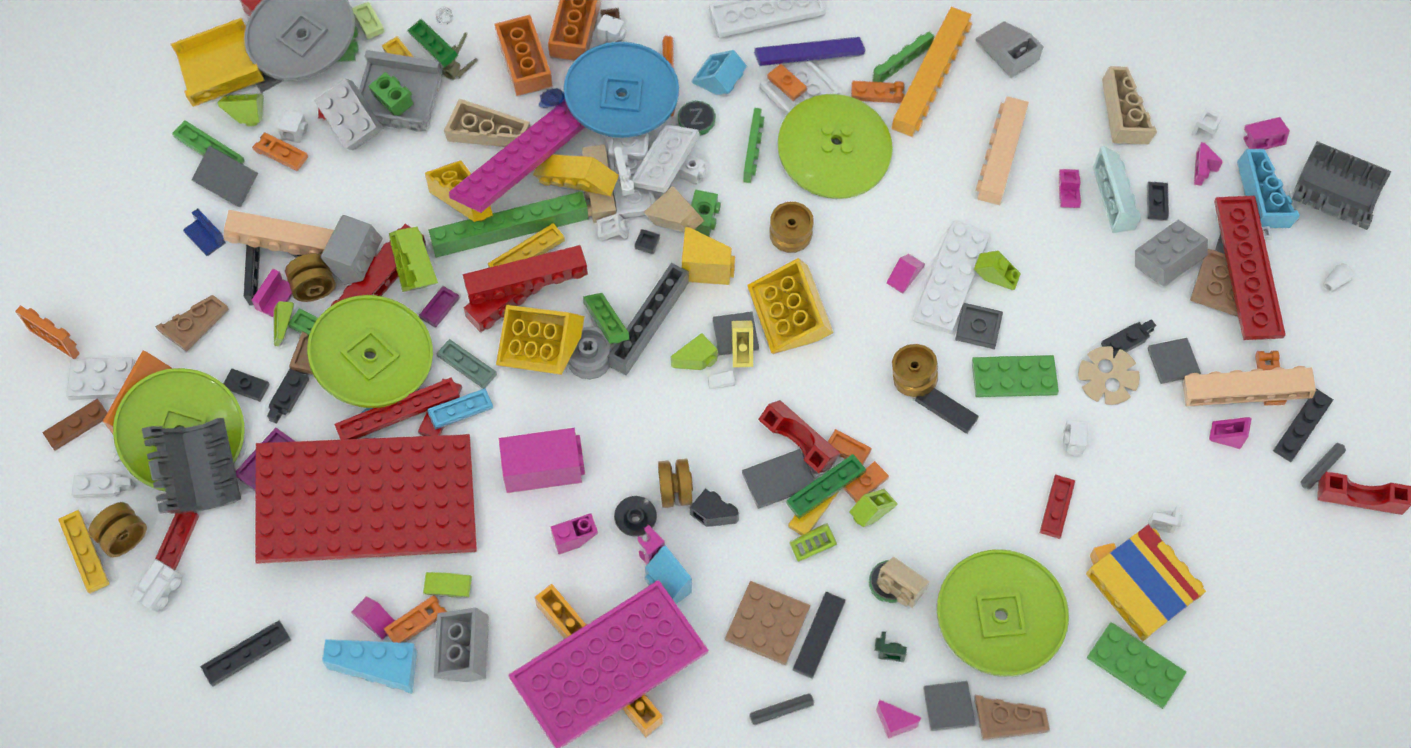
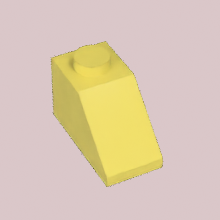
(742, 343)

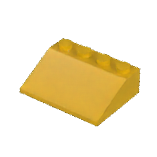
(790, 307)
(538, 339)

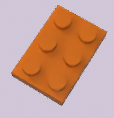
(45, 330)

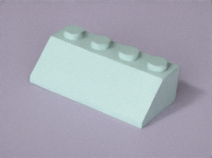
(1116, 191)

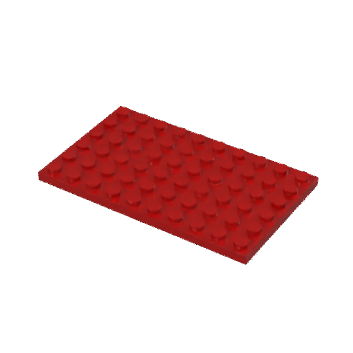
(364, 498)

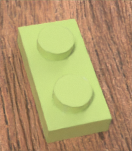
(368, 20)

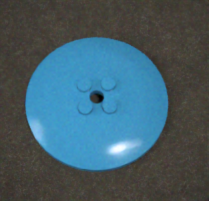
(615, 68)

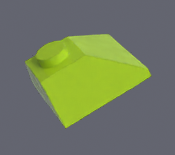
(243, 107)

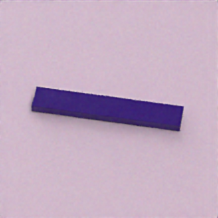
(809, 51)

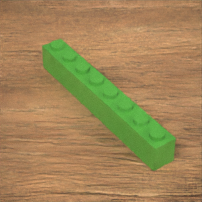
(508, 224)

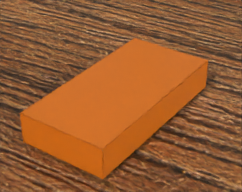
(847, 446)

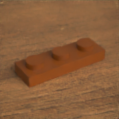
(75, 424)

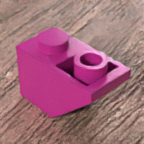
(573, 533)

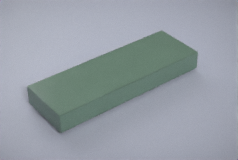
(466, 364)

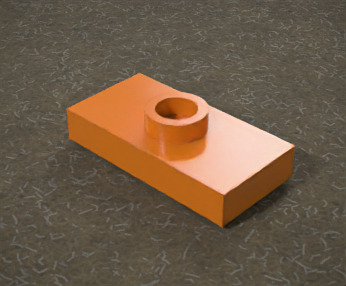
(787, 82)
(867, 482)

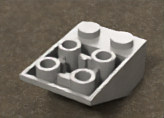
(1011, 47)

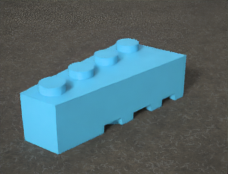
(1260, 180)
(374, 661)

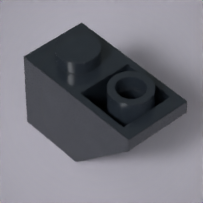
(712, 510)

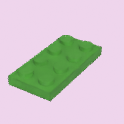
(1015, 376)
(1137, 665)

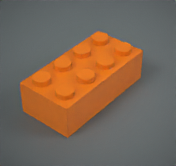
(573, 28)
(523, 55)

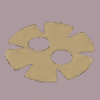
(1096, 386)

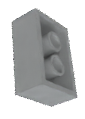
(348, 114)
(1171, 252)

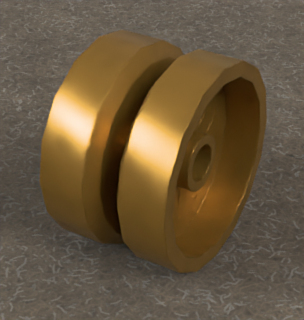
(791, 227)
(309, 278)
(915, 370)
(674, 483)
(117, 529)

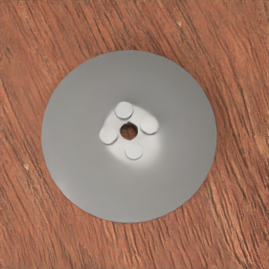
(275, 43)

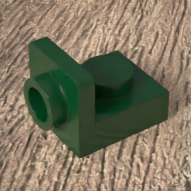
(891, 651)

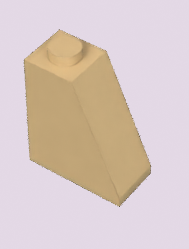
(673, 212)

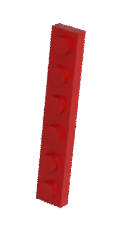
(410, 406)

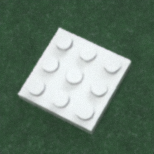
(808, 74)

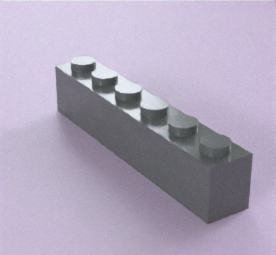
(649, 318)

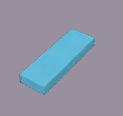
(460, 408)

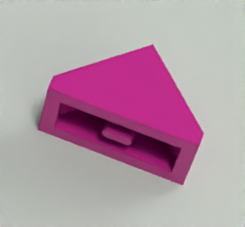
(905, 272)
(1231, 431)
(373, 616)
(896, 719)

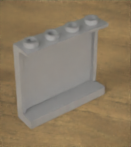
(417, 74)

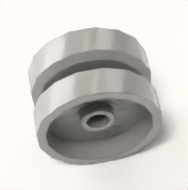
(590, 355)

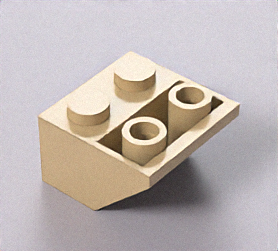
(902, 582)

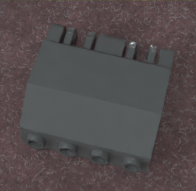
(1341, 184)
(192, 467)

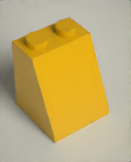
(707, 259)

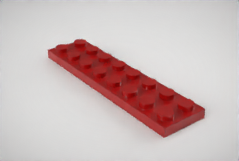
(1249, 268)

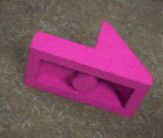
(1205, 162)

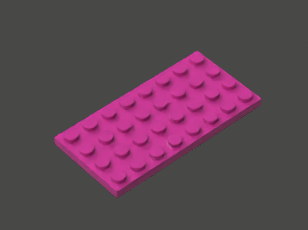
(607, 664)

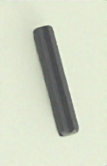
(1322, 466)
(781, 709)

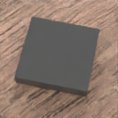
(979, 325)
(723, 331)
(1173, 360)
(949, 706)

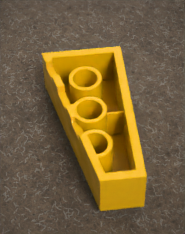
(577, 173)
(444, 179)

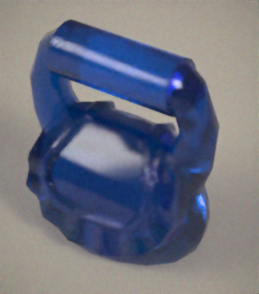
(551, 98)

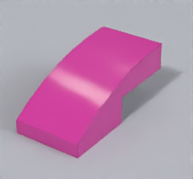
(1069, 188)

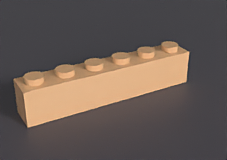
(1002, 151)
(275, 233)
(1249, 386)

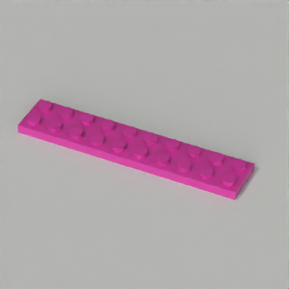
(517, 159)

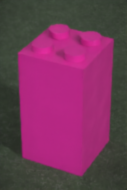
(541, 460)

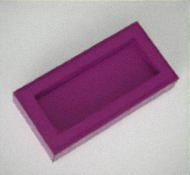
(439, 306)

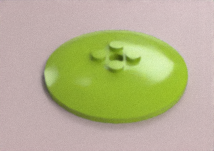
(830, 168)
(375, 326)
(172, 400)
(1010, 584)

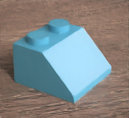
(720, 72)
(670, 574)

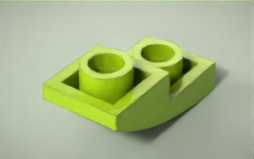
(447, 584)

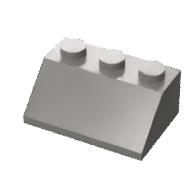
(351, 249)
(461, 645)

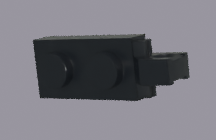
(1130, 337)
(287, 394)

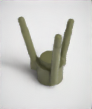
(453, 70)

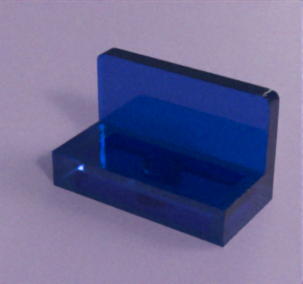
(204, 233)

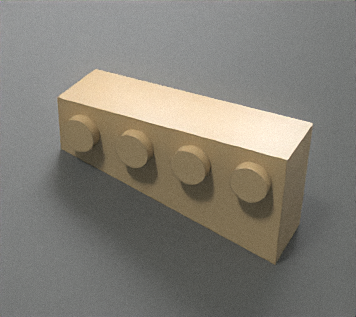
(1125, 108)
(483, 125)

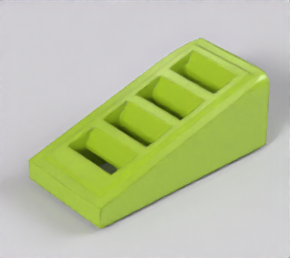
(282, 315)
(816, 549)

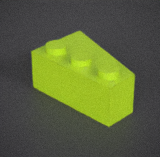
(412, 259)

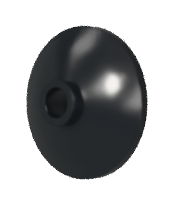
(632, 507)

